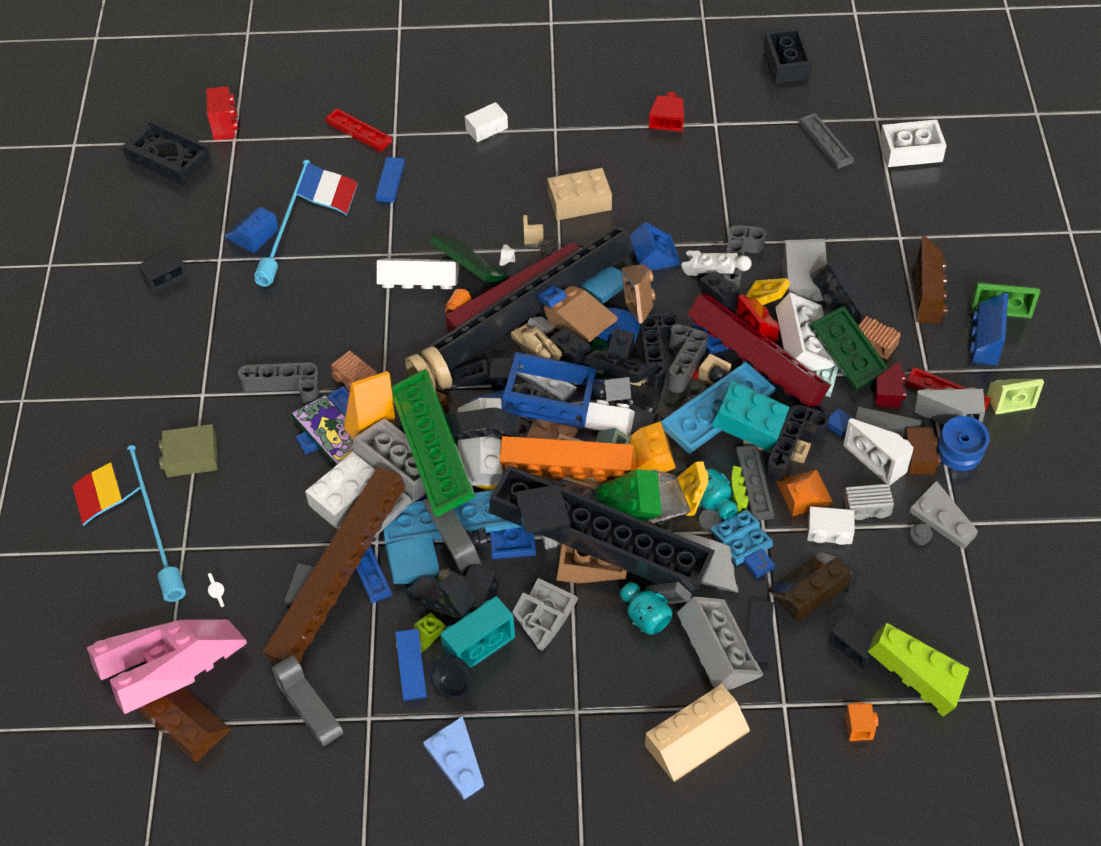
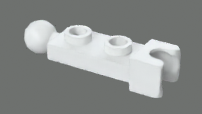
(714, 262)

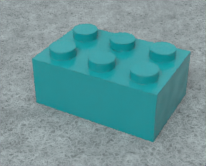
(750, 416)
(479, 632)

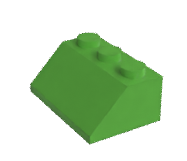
(1020, 298)

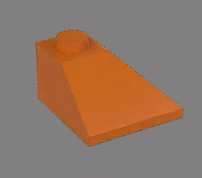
(804, 491)

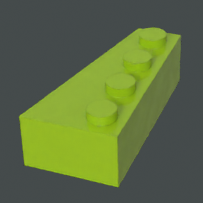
(920, 666)

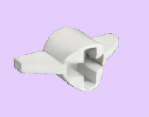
(507, 255)
(216, 590)

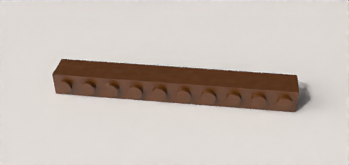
(335, 567)

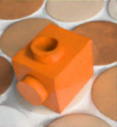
(861, 721)

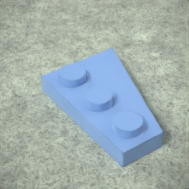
(456, 757)

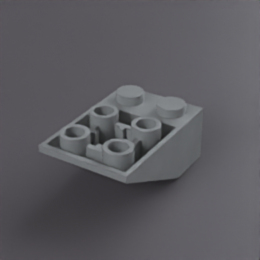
(950, 403)

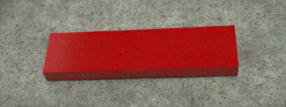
(358, 129)
(921, 380)

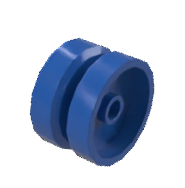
(962, 443)

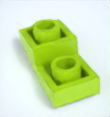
(738, 490)
(429, 630)

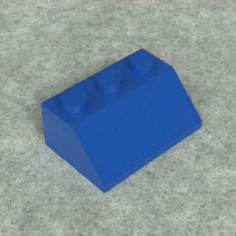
(989, 330)

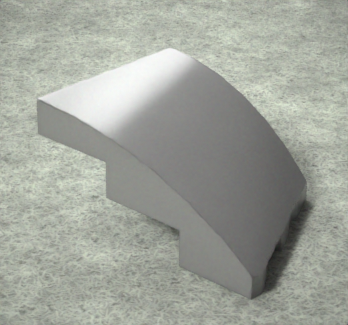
(721, 568)
(544, 611)

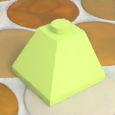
(1014, 394)

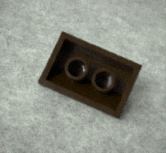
(811, 585)

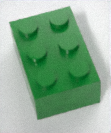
(633, 494)

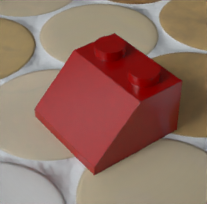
(758, 317)

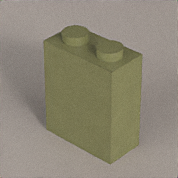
(188, 450)

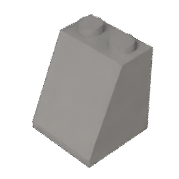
(800, 261)

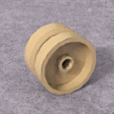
(435, 365)

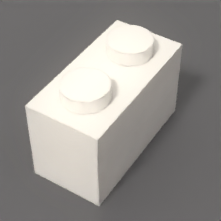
(486, 122)
(603, 417)
(830, 525)

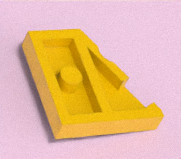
(768, 290)
(693, 484)

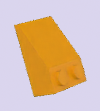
(369, 403)
(652, 448)

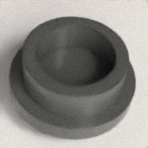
(921, 534)

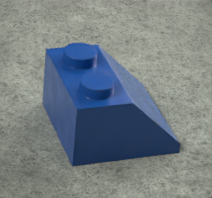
(254, 229)
(654, 247)

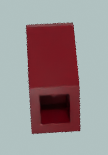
(889, 388)

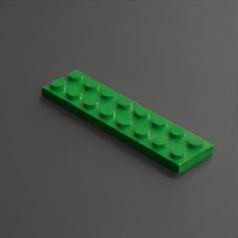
(432, 443)

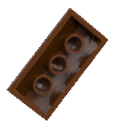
(930, 283)
(185, 722)

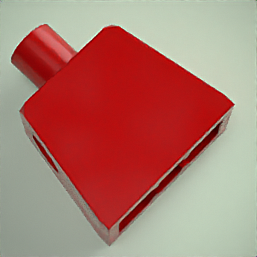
(667, 113)

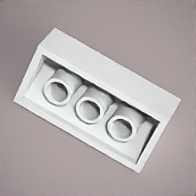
(417, 272)
(797, 337)
(481, 454)

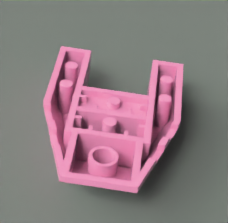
(172, 658)

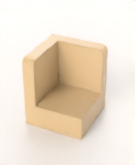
(532, 233)
(709, 365)

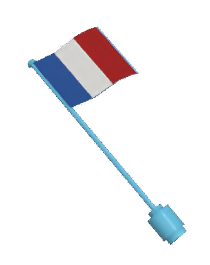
(320, 188)

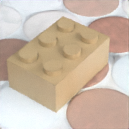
(579, 194)

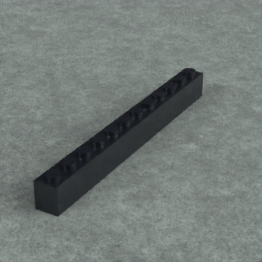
(524, 301)

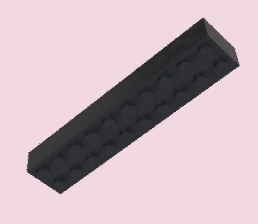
(611, 535)

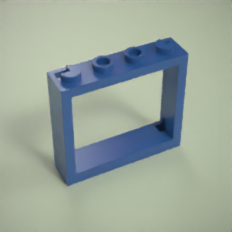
(545, 408)

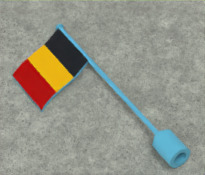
(113, 485)

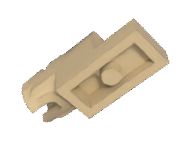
(535, 342)

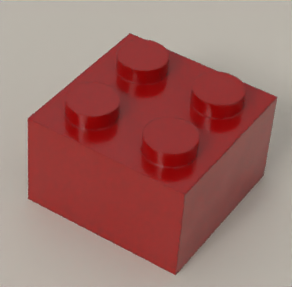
(221, 113)

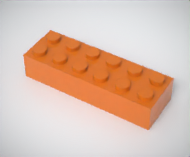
(568, 458)

